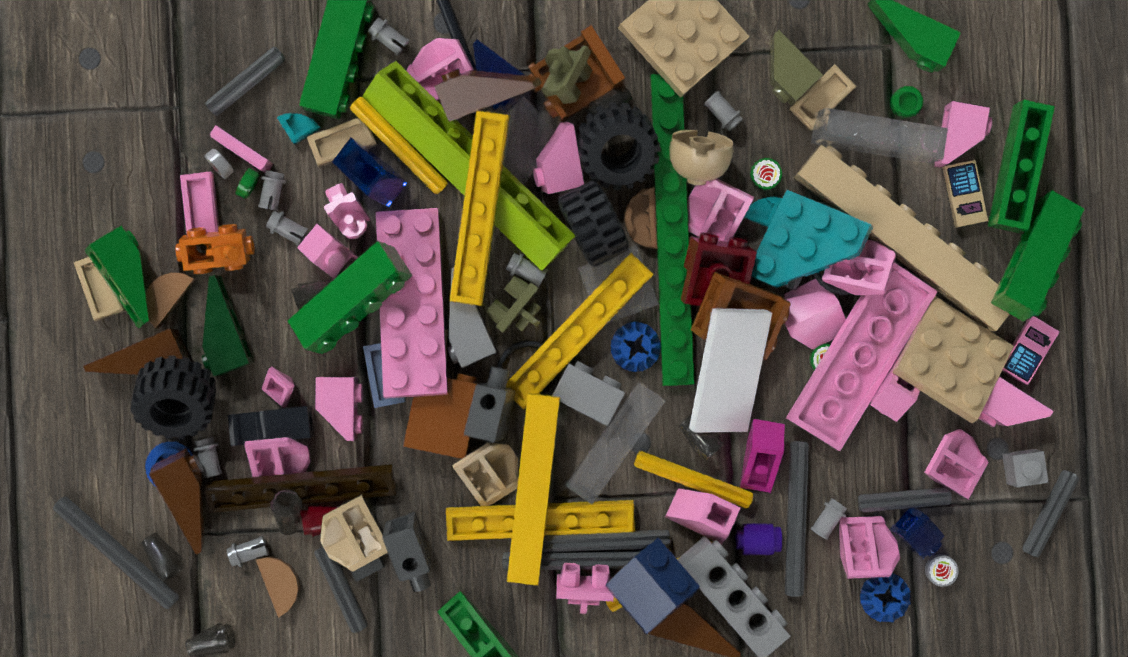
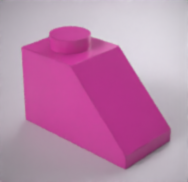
(762, 455)

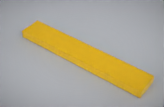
(479, 208)
(579, 328)
(533, 489)
(561, 519)

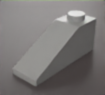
(468, 334)

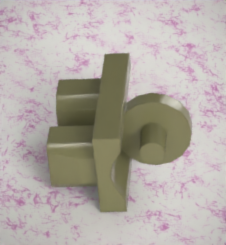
(565, 70)
(523, 293)

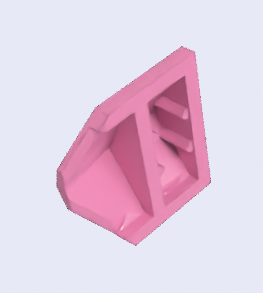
(436, 60)
(716, 209)
(864, 273)
(813, 314)
(277, 457)
(957, 463)
(867, 547)

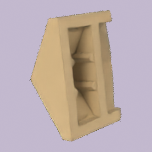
(489, 472)
(352, 535)

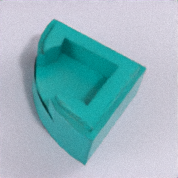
(298, 126)
(763, 210)

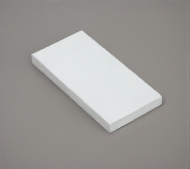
(730, 370)

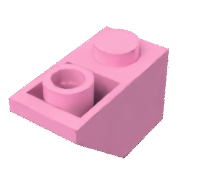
(326, 251)
(337, 403)
(703, 513)

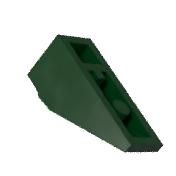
(222, 336)

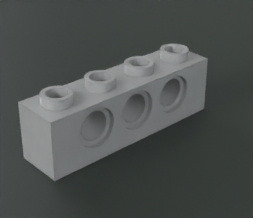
(761, 637)

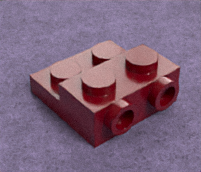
(708, 256)

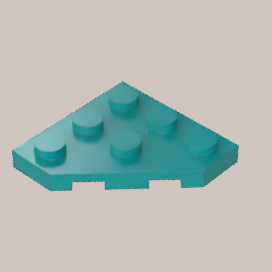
(806, 240)

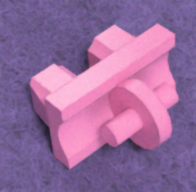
(346, 212)
(583, 589)

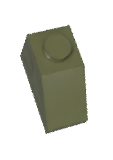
(790, 70)

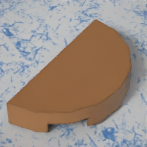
(641, 219)
(165, 294)
(280, 582)

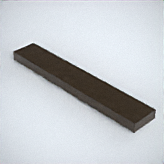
(309, 486)

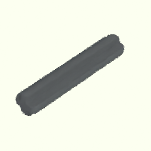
(245, 81)
(904, 499)
(1050, 513)
(341, 591)

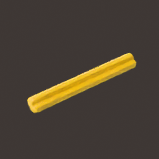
(398, 145)
(693, 479)

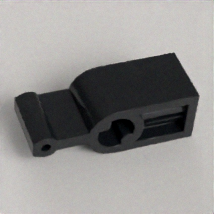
(271, 424)

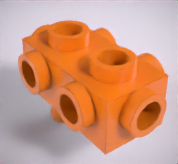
(225, 249)

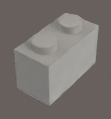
(589, 394)

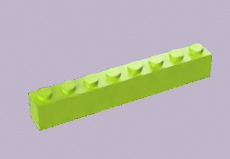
(448, 149)

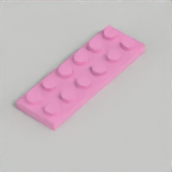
(414, 316)
(860, 358)

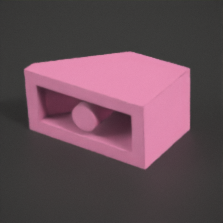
(966, 128)
(559, 162)
(894, 395)
(1011, 406)

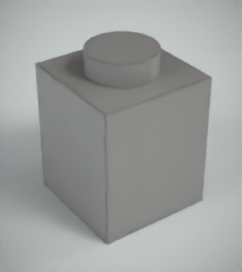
(1025, 467)

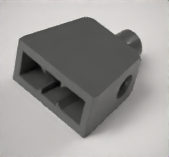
(484, 418)
(406, 541)

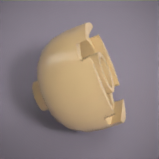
(699, 156)

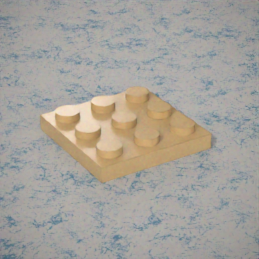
(683, 38)
(953, 360)

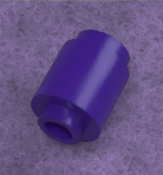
(759, 539)

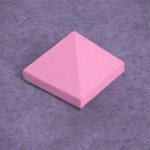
(278, 386)

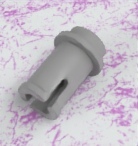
(386, 35)
(723, 111)
(271, 187)
(286, 227)
(525, 269)
(208, 456)
(829, 518)
(246, 551)

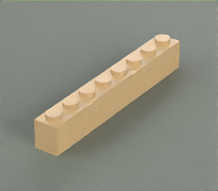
(898, 230)

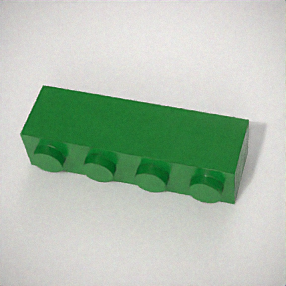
(335, 57)
(1021, 166)
(1038, 257)
(350, 298)

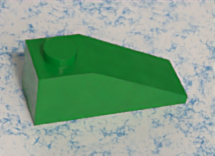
(918, 35)
(120, 266)
(473, 629)

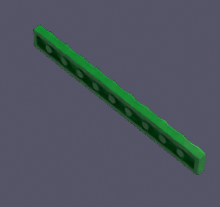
(671, 240)

